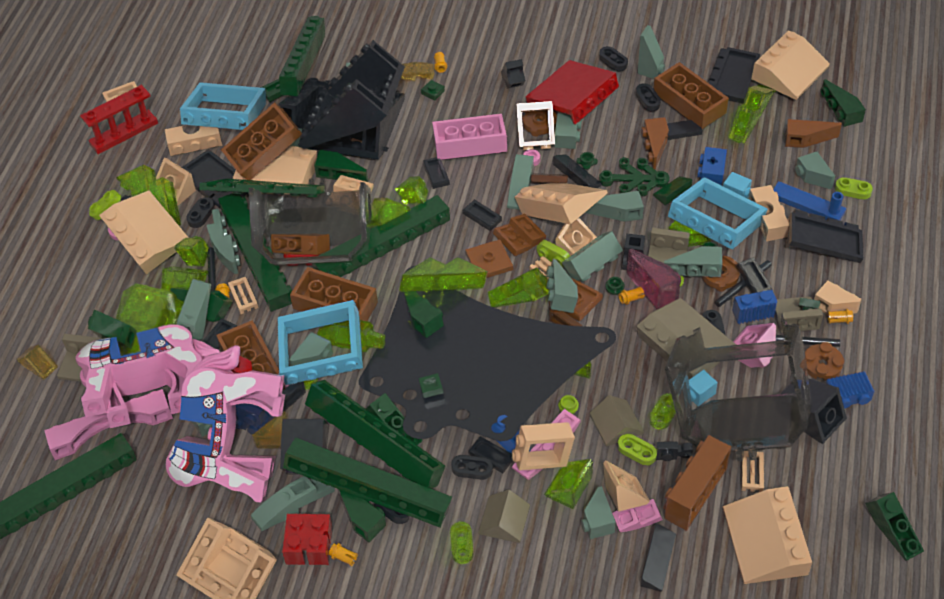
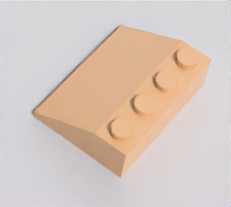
(790, 65)
(291, 166)
(558, 201)
(144, 229)
(767, 536)

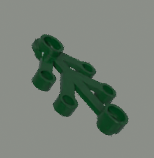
(655, 178)

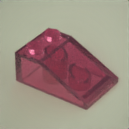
(657, 279)

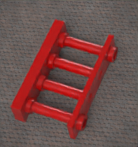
(125, 130)

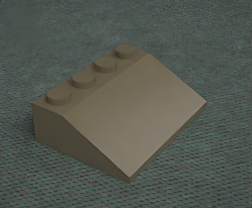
(678, 319)

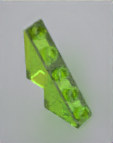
(750, 112)
(144, 179)
(438, 276)

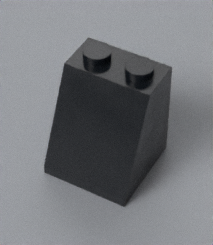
(826, 410)
(309, 430)

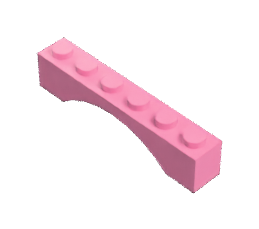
(68, 437)

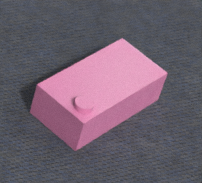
(469, 136)

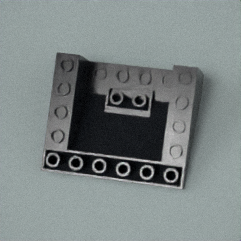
(355, 98)
(373, 139)

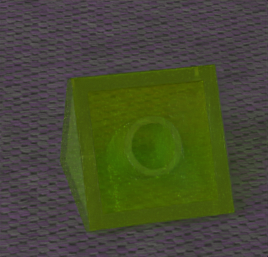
(386, 210)
(181, 277)
(570, 482)

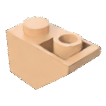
(836, 299)

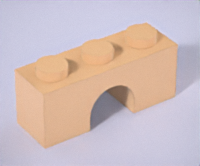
(181, 142)
(775, 223)

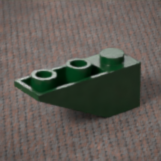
(844, 105)
(217, 306)
(424, 316)
(109, 327)
(389, 413)
(363, 517)
(894, 524)

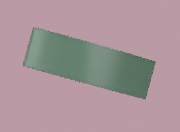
(520, 178)

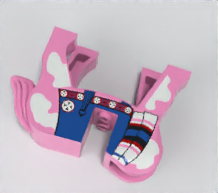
(164, 359)
(211, 398)

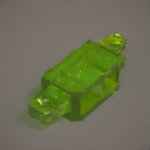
(340, 335)

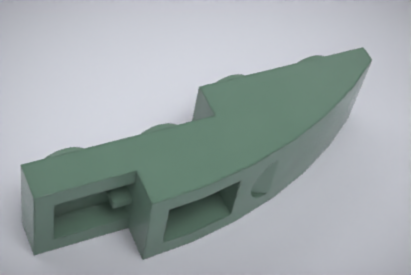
(223, 243)
(288, 501)

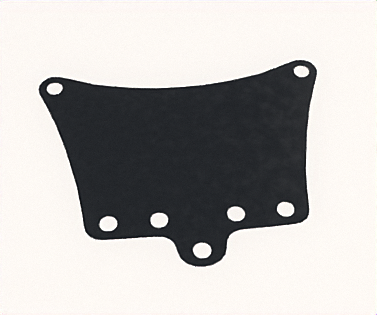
(484, 363)

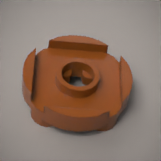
(536, 127)
(728, 279)
(824, 352)

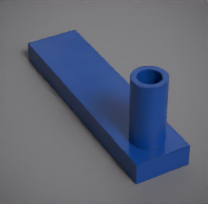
(811, 203)

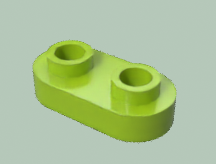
(854, 188)
(108, 199)
(552, 251)
(638, 449)

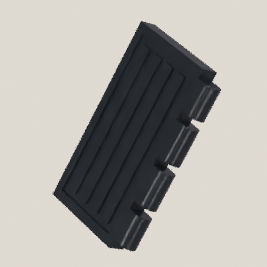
(733, 73)
(209, 168)
(826, 236)

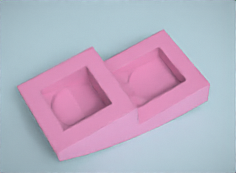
(637, 517)

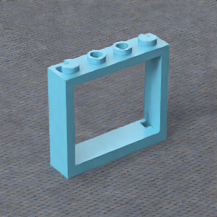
(232, 94)
(725, 199)
(317, 318)

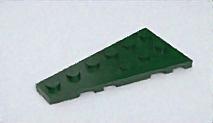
(239, 186)

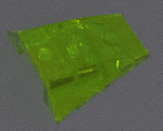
(147, 309)

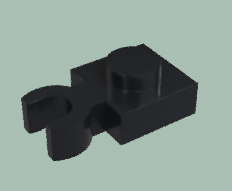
(671, 450)

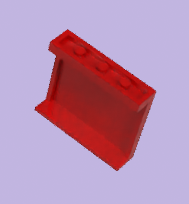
(575, 89)

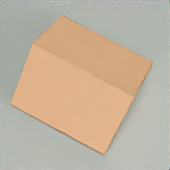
(181, 179)
(574, 236)
(623, 488)

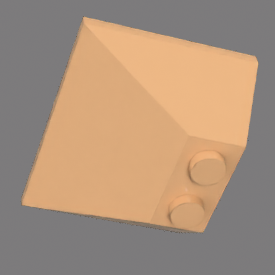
(226, 563)

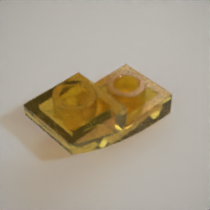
(414, 69)

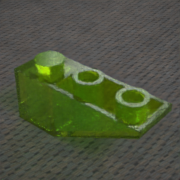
(521, 289)

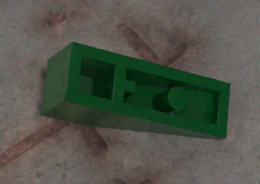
(332, 165)

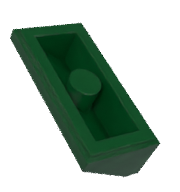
(673, 190)

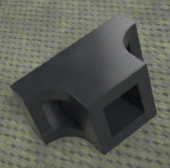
(513, 73)
(634, 242)

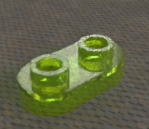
(662, 412)
(461, 544)

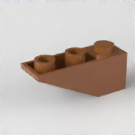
(807, 133)
(656, 138)
(300, 243)

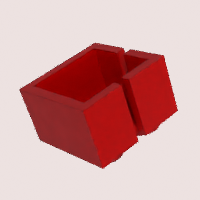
(308, 534)

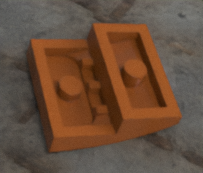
(519, 234)

